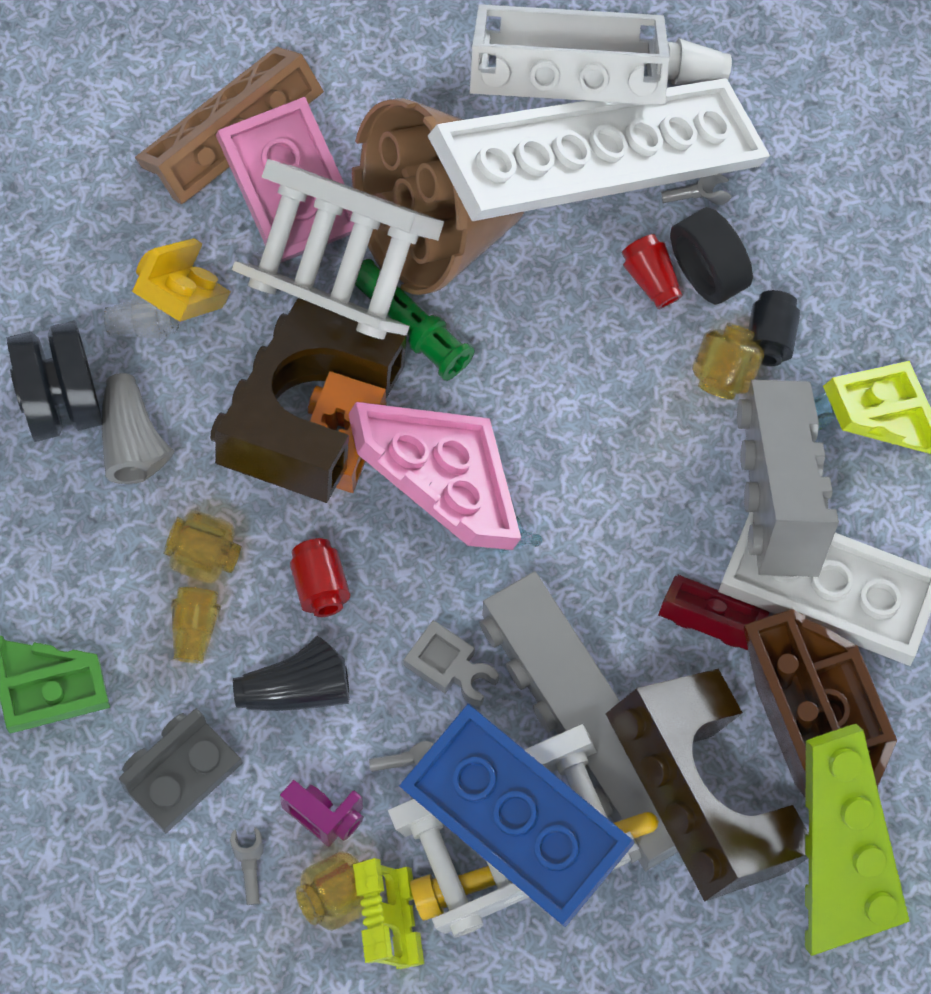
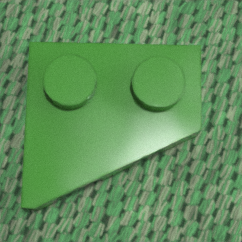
(48, 684)

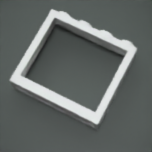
(570, 55)

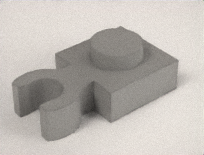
(444, 660)

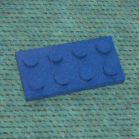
(517, 815)

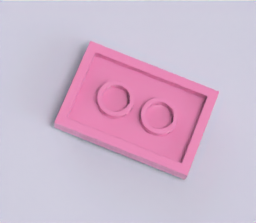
(289, 137)

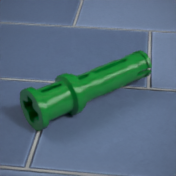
(426, 332)

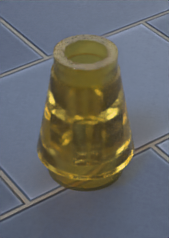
(193, 623)

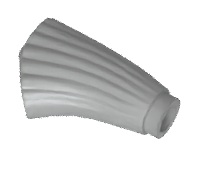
(130, 441)

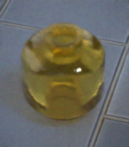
(727, 361)
(202, 546)
(329, 892)

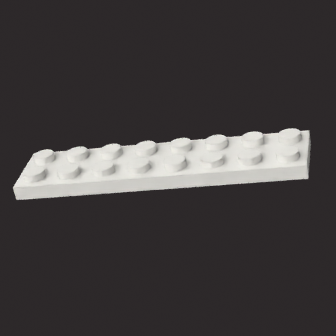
(595, 149)

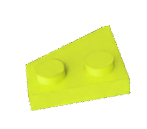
(883, 405)

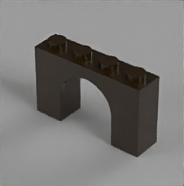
(278, 446)
(716, 844)

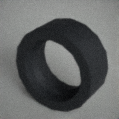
(711, 255)

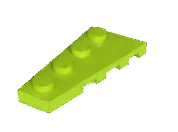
(848, 846)

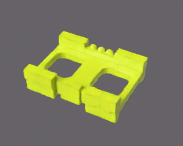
(381, 916)

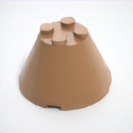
(405, 169)

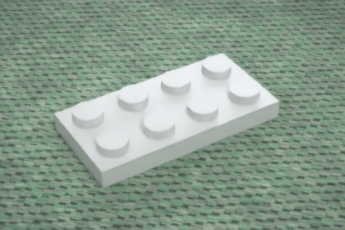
(858, 595)

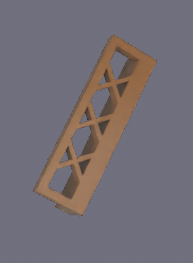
(190, 153)

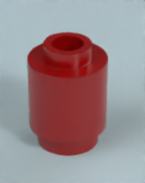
(319, 577)

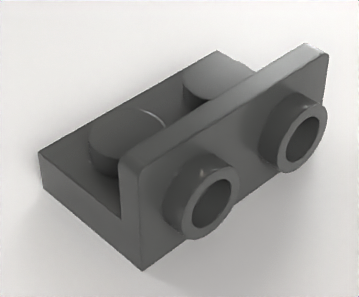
(178, 769)

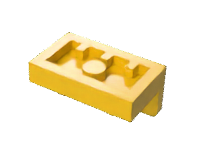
(175, 285)

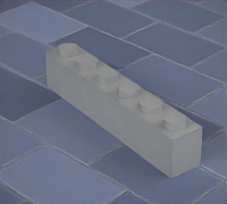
(570, 693)

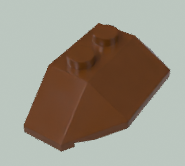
(814, 686)

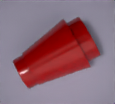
(652, 269)

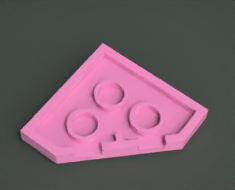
(444, 466)

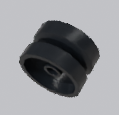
(46, 383)

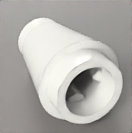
(696, 63)

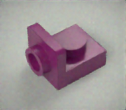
(313, 811)

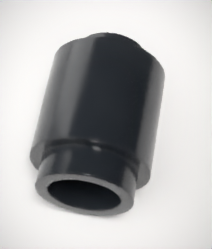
(775, 325)

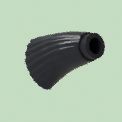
(304, 681)

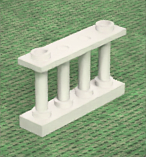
(367, 215)
(564, 753)

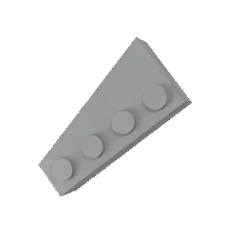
(786, 479)

